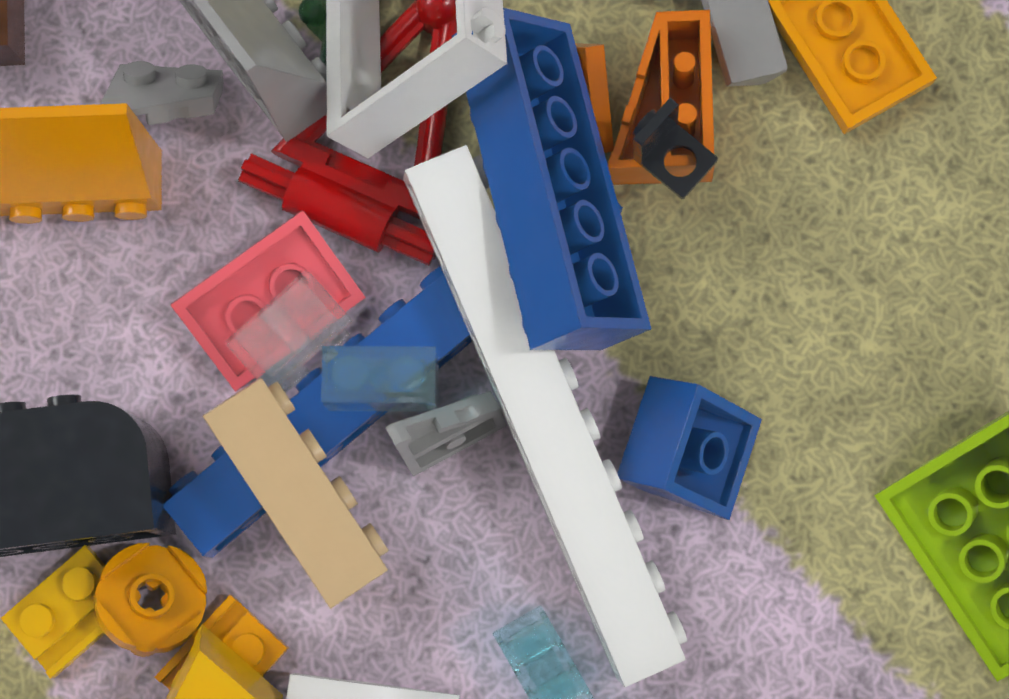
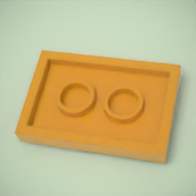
(853, 55)

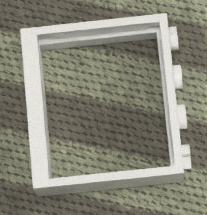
(371, 116)

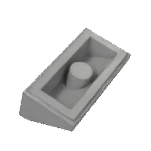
(746, 41)

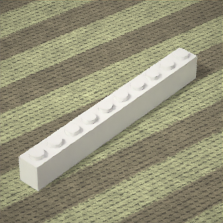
(547, 423)

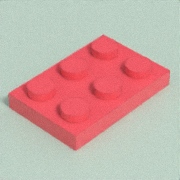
(253, 279)

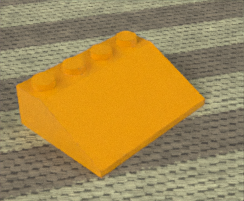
(77, 163)

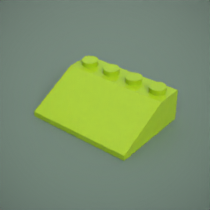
(958, 530)

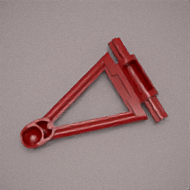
(345, 192)

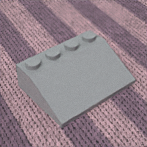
(266, 60)

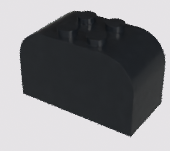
(79, 477)

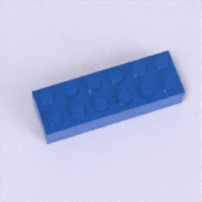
(555, 193)

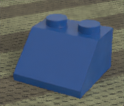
(689, 446)

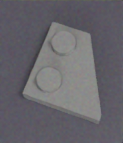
(165, 91)
(445, 430)

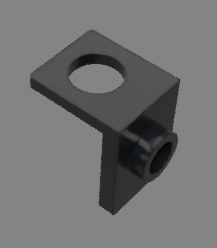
(657, 136)

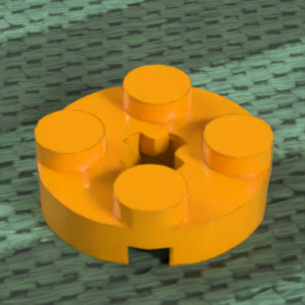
(155, 567)

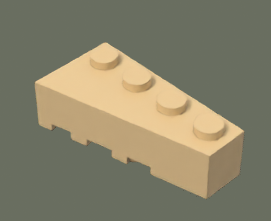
(296, 492)

